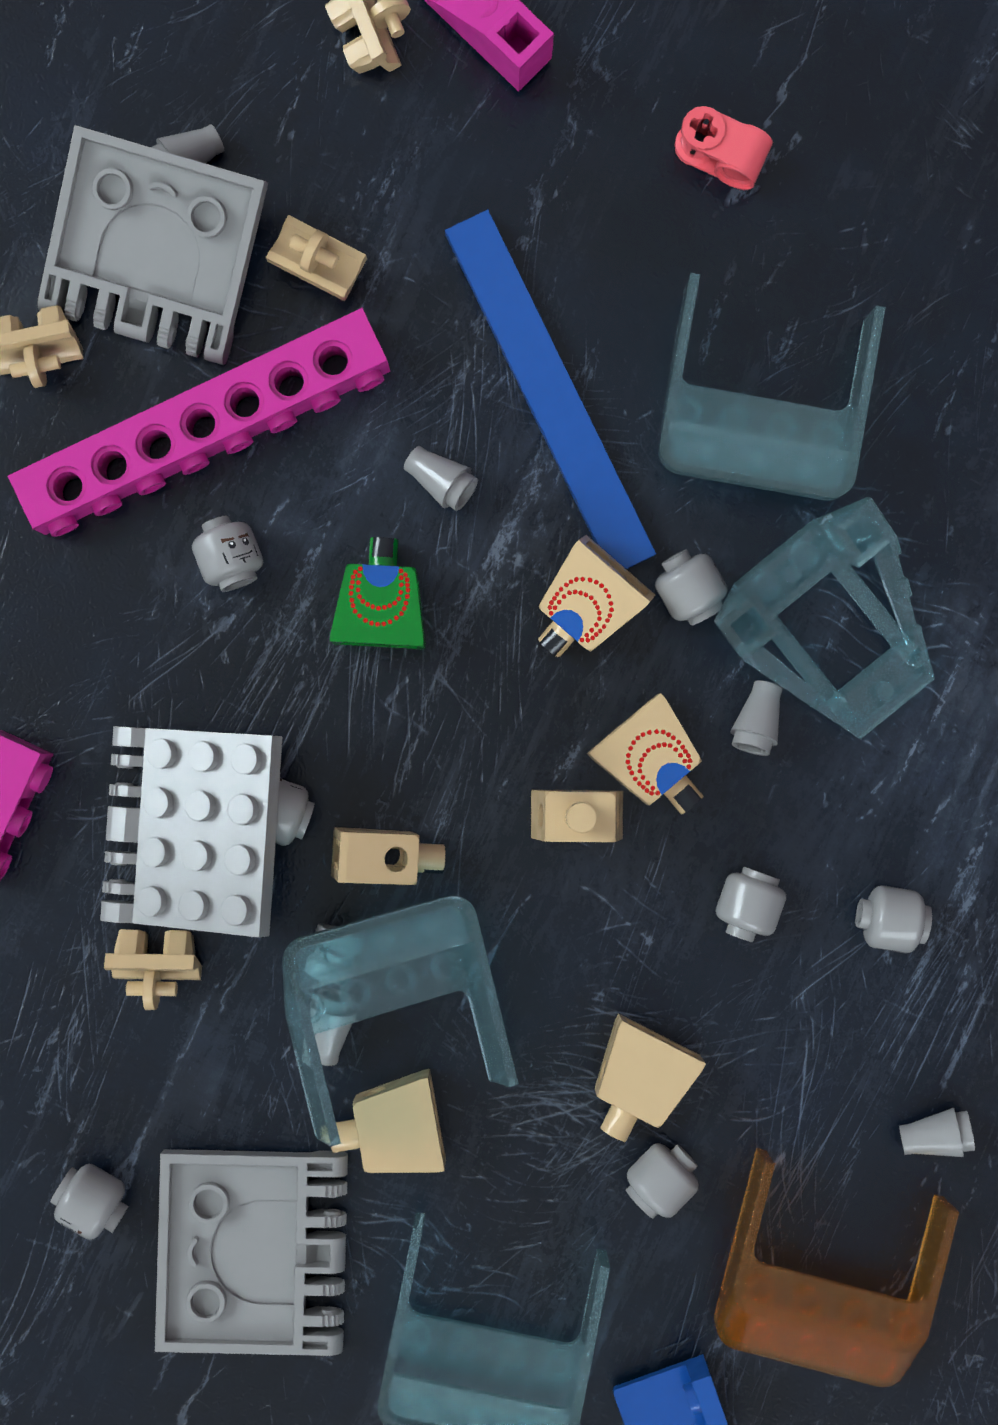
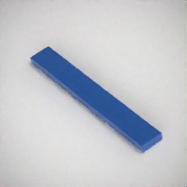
(549, 390)

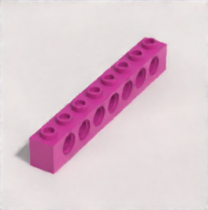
(42, 483)

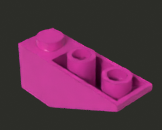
(502, 34)
(22, 774)

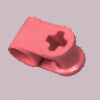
(729, 149)

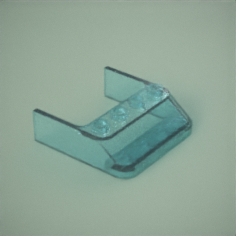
(760, 438)
(382, 967)
(483, 1374)

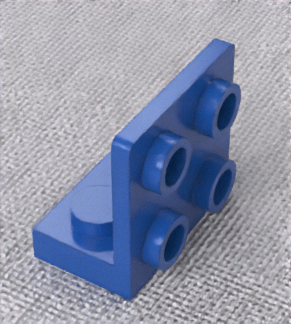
(671, 1397)

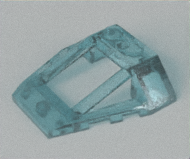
(821, 547)

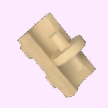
(373, 18)
(316, 258)
(39, 347)
(133, 962)

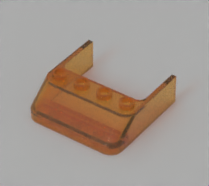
(823, 1320)

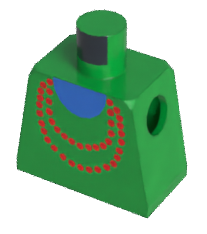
(379, 602)

